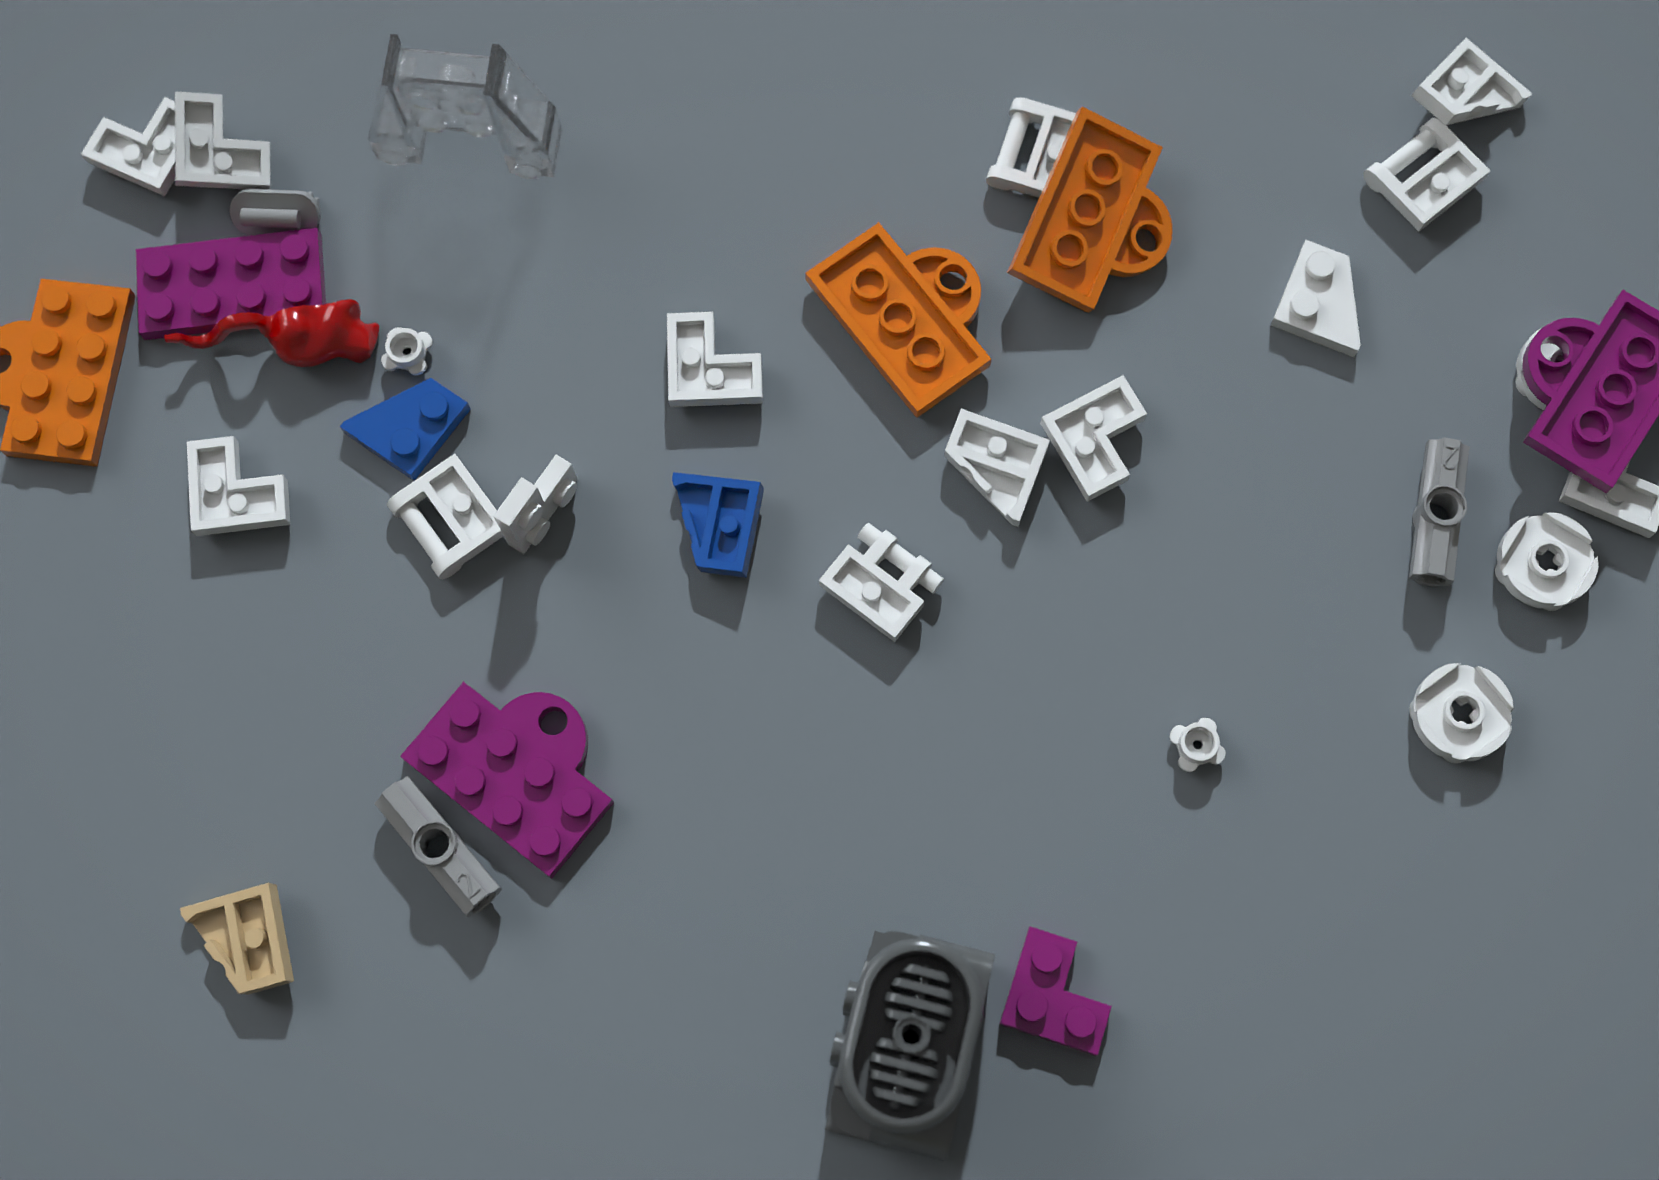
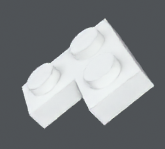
(135, 156)
(206, 157)
(702, 377)
(1083, 431)
(225, 501)
(1628, 504)
(529, 507)

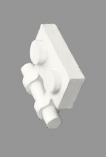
(873, 592)

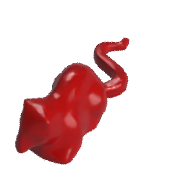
(300, 333)

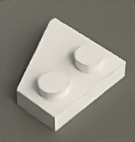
(1469, 87)
(1320, 300)
(997, 461)

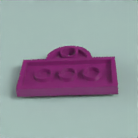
(1600, 393)
(513, 772)

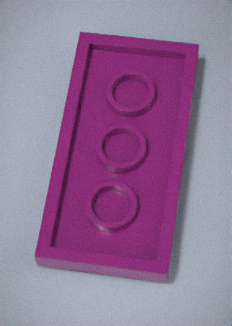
(201, 282)

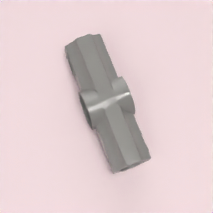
(1437, 539)
(418, 824)

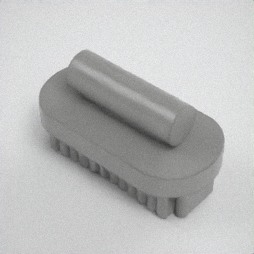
(274, 211)

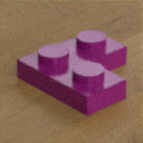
(1040, 1003)

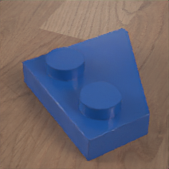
(409, 426)
(720, 520)

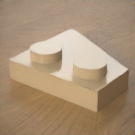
(245, 936)

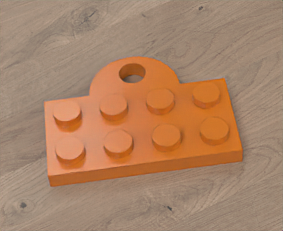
(1092, 214)
(904, 314)
(63, 371)

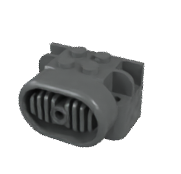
(900, 1090)

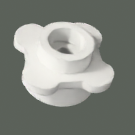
(403, 338)
(1201, 731)

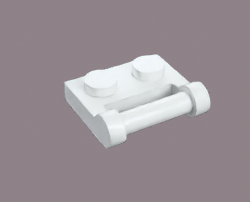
(1053, 130)
(1435, 184)
(459, 504)

